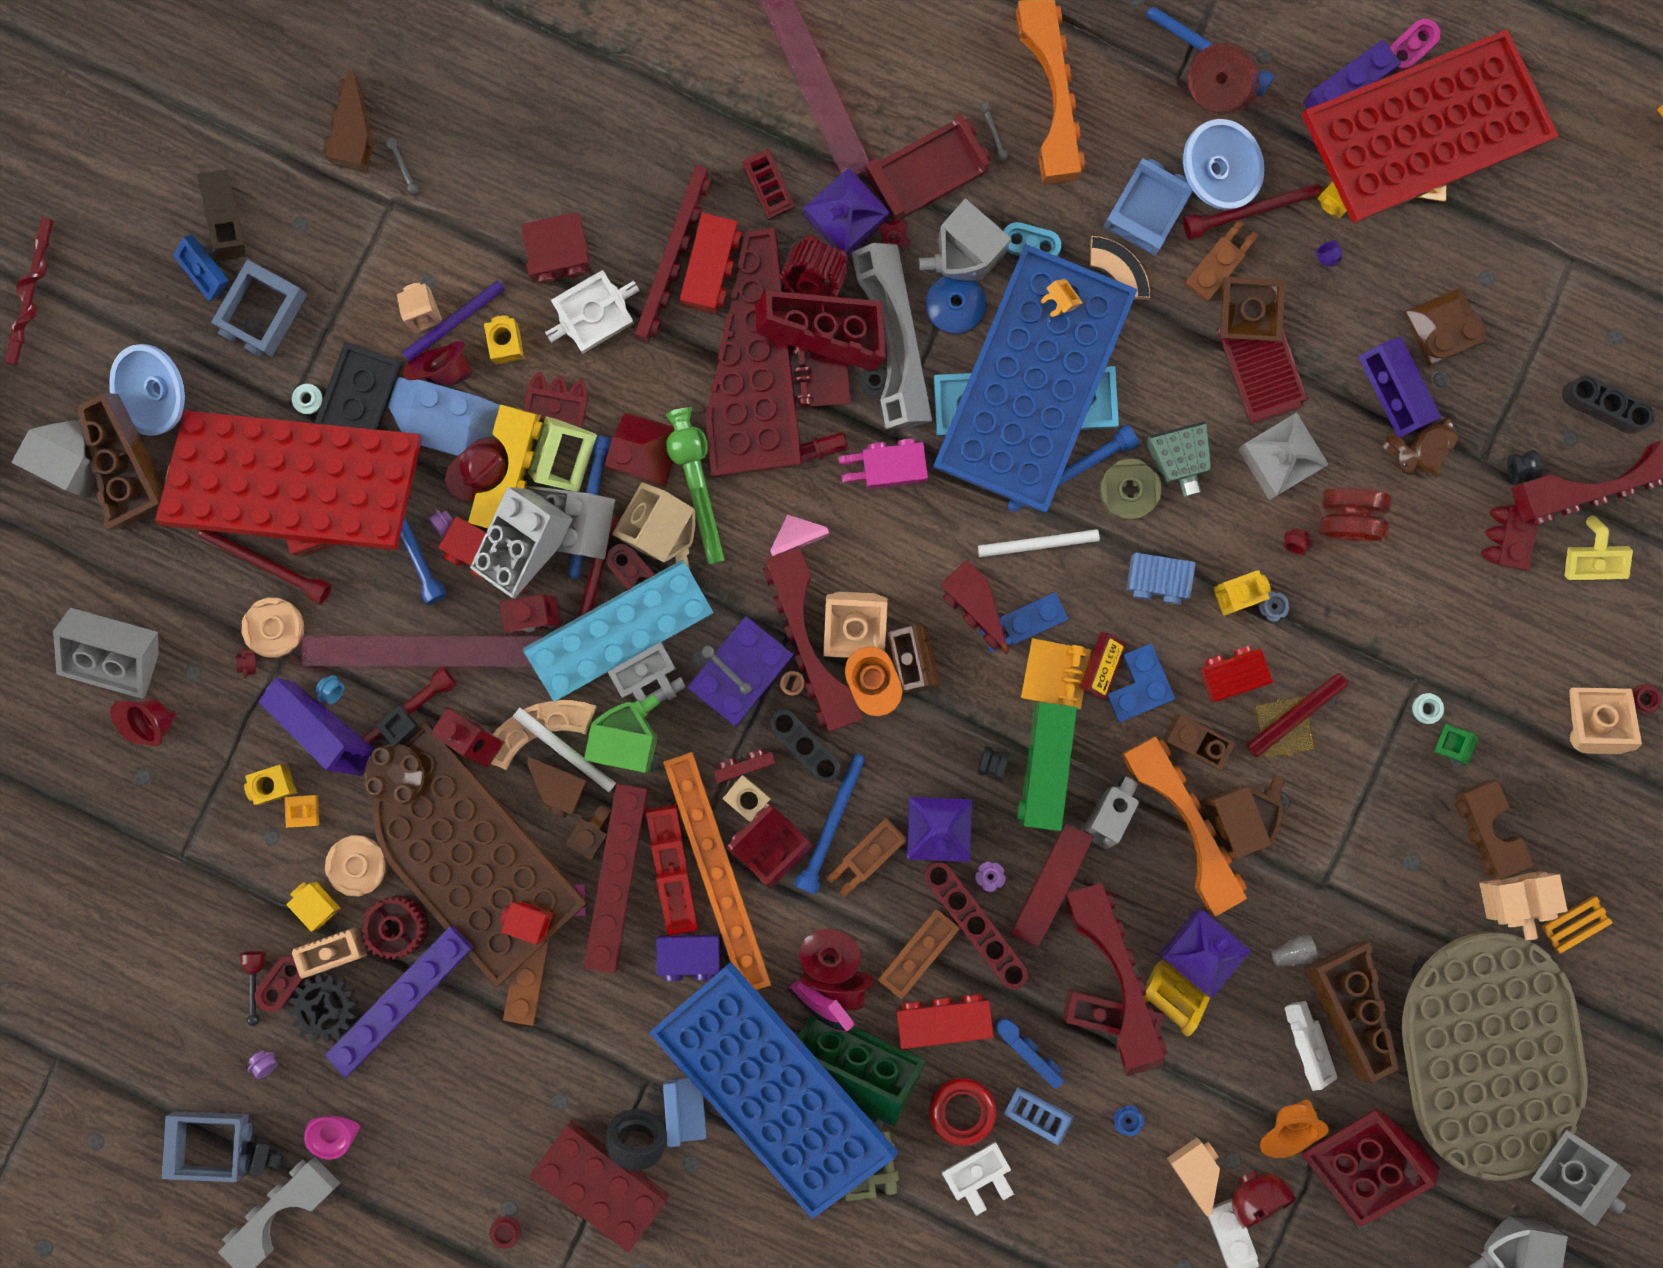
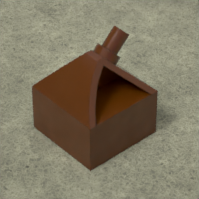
(1246, 818)

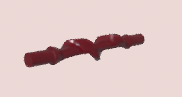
(25, 290)

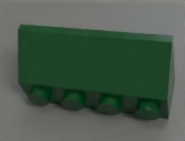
(866, 1067)

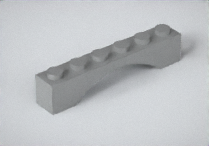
(882, 279)

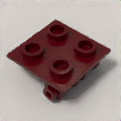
(818, 379)

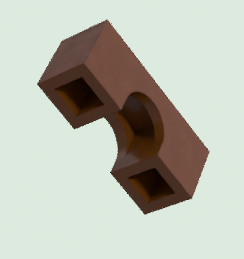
(1480, 807)

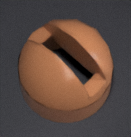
(796, 686)

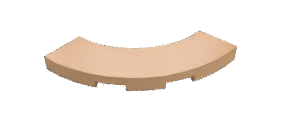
(555, 716)

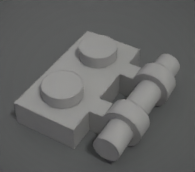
(643, 670)

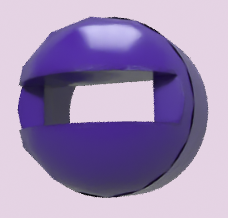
(1329, 253)

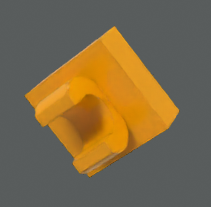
(1064, 296)
(302, 811)

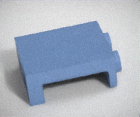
(1149, 206)

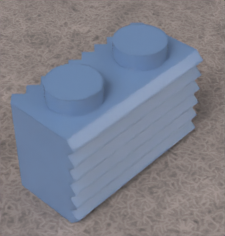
(1160, 577)

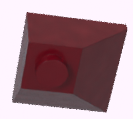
(640, 450)

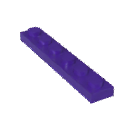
(399, 1001)

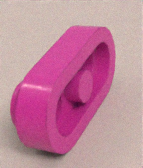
(1412, 47)

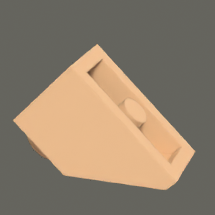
(418, 307)
(1198, 1172)

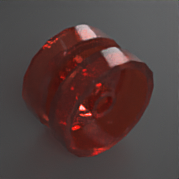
(1238, 89)
(1355, 514)

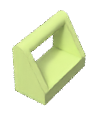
(547, 449)

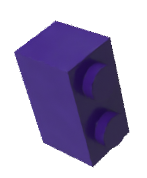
(688, 956)

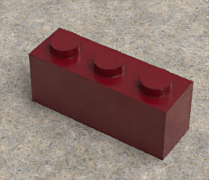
(1099, 1012)

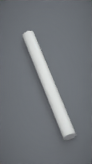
(1038, 543)
(564, 749)

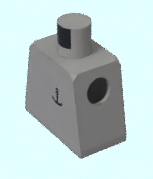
(1107, 823)

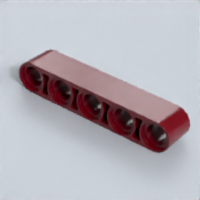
(986, 935)

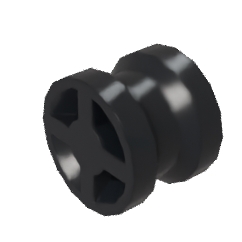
(1524, 466)
(993, 763)

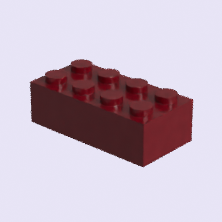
(597, 1189)

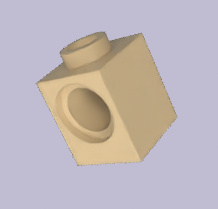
(734, 796)

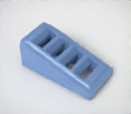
(1033, 1125)

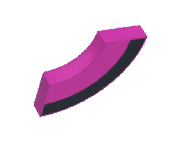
(821, 1007)

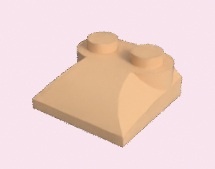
(854, 622)
(1604, 721)

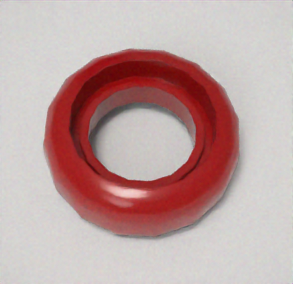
(957, 1136)

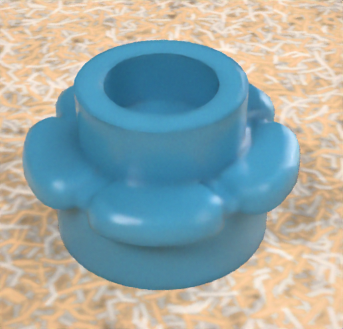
(329, 690)

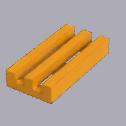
(1599, 912)

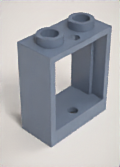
(280, 323)
(175, 1142)

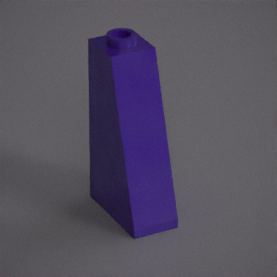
(316, 728)

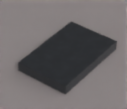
(359, 389)

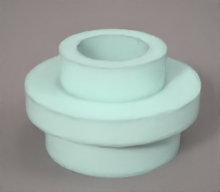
(316, 399)
(1436, 704)

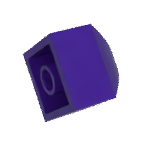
(846, 213)
(939, 829)
(1204, 952)

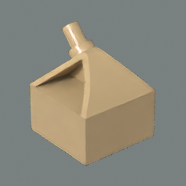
(657, 524)

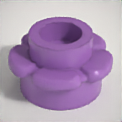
(441, 522)
(982, 876)
(262, 1064)

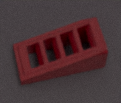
(755, 161)

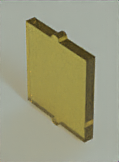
(1296, 740)

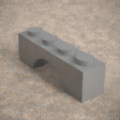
(306, 1190)

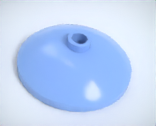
(1234, 158)
(148, 388)

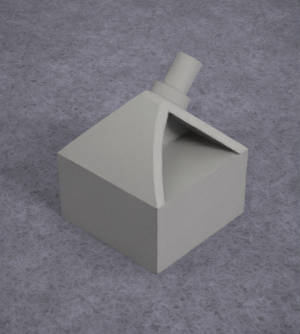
(967, 245)
(58, 456)
(1282, 456)
(1582, 1178)
(1523, 1245)

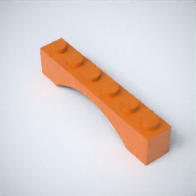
(1040, 32)
(1214, 880)

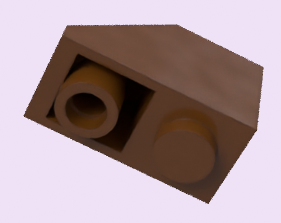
(1198, 742)

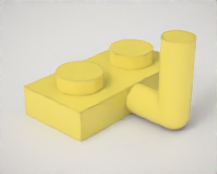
(1600, 560)

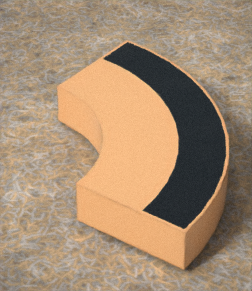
(1119, 265)

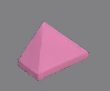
(797, 533)

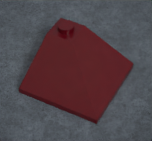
(1372, 1166)

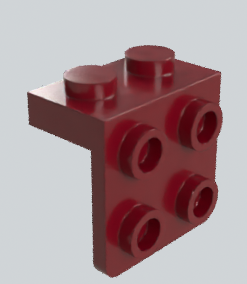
(556, 248)
(769, 845)

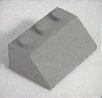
(105, 652)

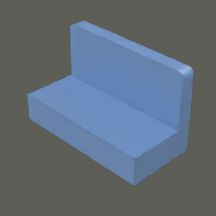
(683, 1111)

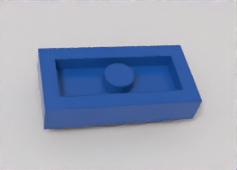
(201, 267)

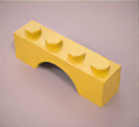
(517, 433)

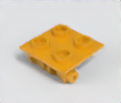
(1055, 673)

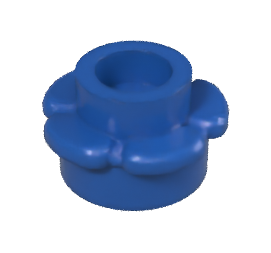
(1132, 1128)

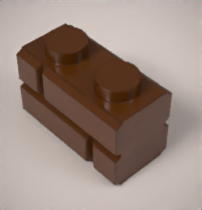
(914, 659)

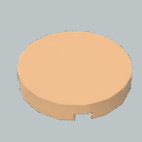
(272, 627)
(356, 865)

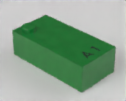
(1047, 766)

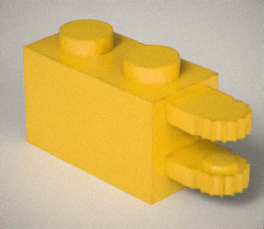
(1242, 592)

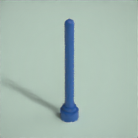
(1197, 41)
(1122, 440)
(600, 453)
(431, 589)
(809, 878)

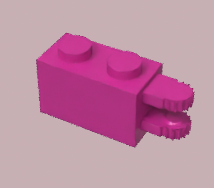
(888, 465)

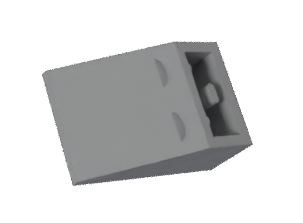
(590, 522)
(520, 540)

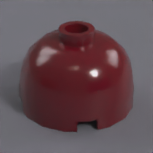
(1260, 1198)

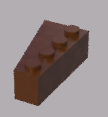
(120, 462)
(1353, 1004)

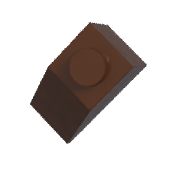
(557, 787)

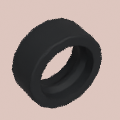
(631, 1157)

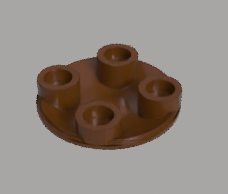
(394, 774)

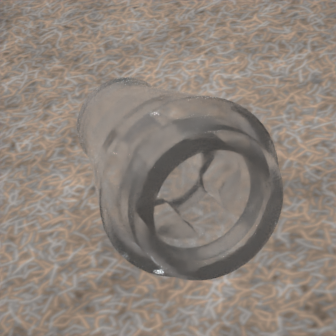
(1295, 952)

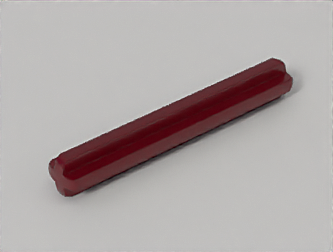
(1297, 715)

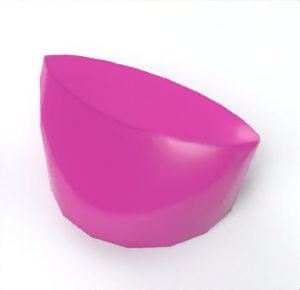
(330, 1136)

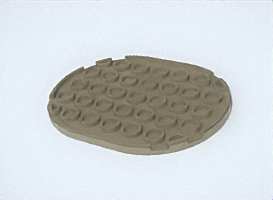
(1494, 1055)

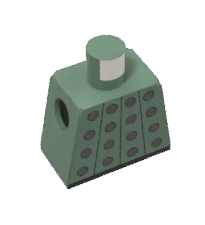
(1181, 455)

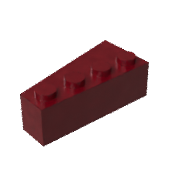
(825, 325)

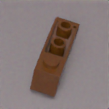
(351, 134)

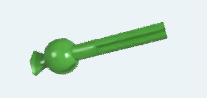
(686, 448)

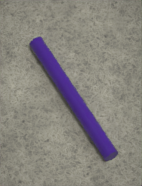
(453, 321)

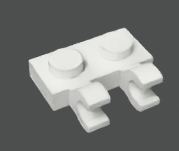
(976, 1171)

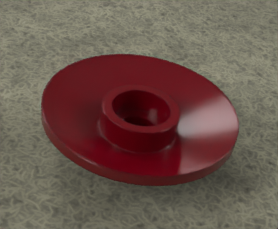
(833, 946)

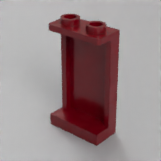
(929, 168)

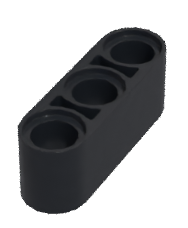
(1622, 404)
(800, 731)

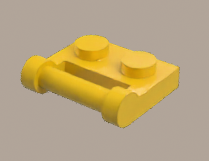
(1180, 992)

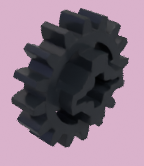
(326, 995)

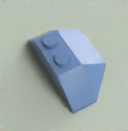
(441, 415)

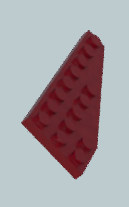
(753, 394)

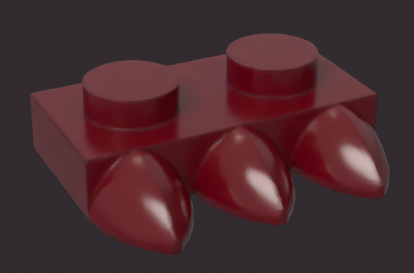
(555, 401)
(1514, 539)

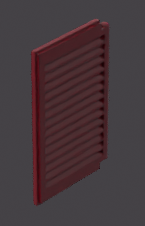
(1264, 376)

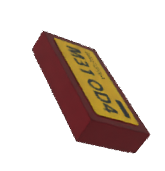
(1103, 665)

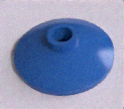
(950, 317)

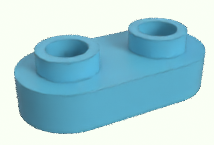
(1032, 236)

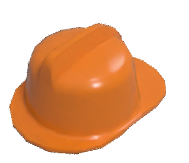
(873, 681)
(1294, 1130)

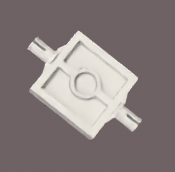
(592, 311)

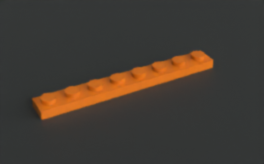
(716, 869)

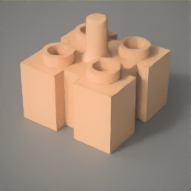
(1523, 899)

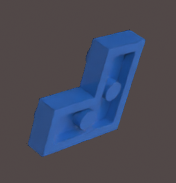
(1149, 685)

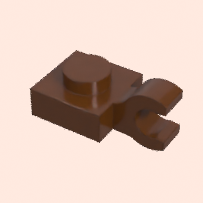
(588, 835)

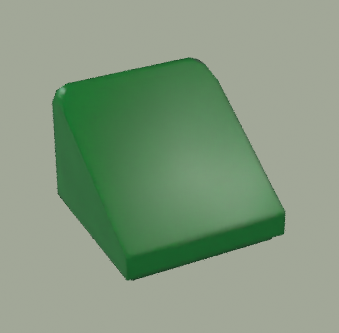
(1456, 744)

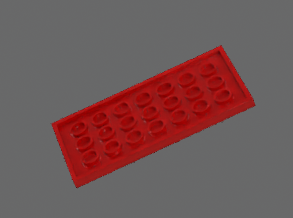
(1429, 125)
(289, 480)

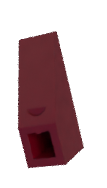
(974, 596)

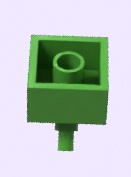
(624, 737)

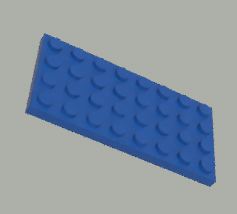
(1034, 381)
(773, 1091)

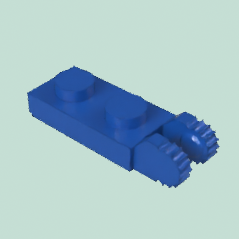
(1032, 619)
(1028, 1051)

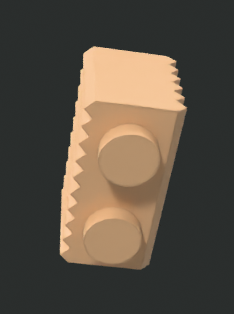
(329, 952)

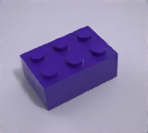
(753, 658)

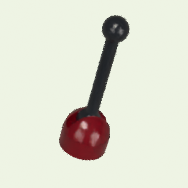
(252, 963)

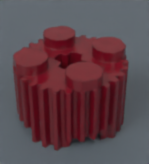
(814, 268)
(378, 925)

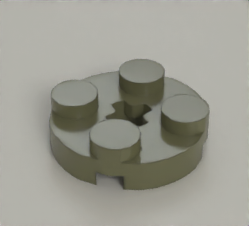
(1141, 476)

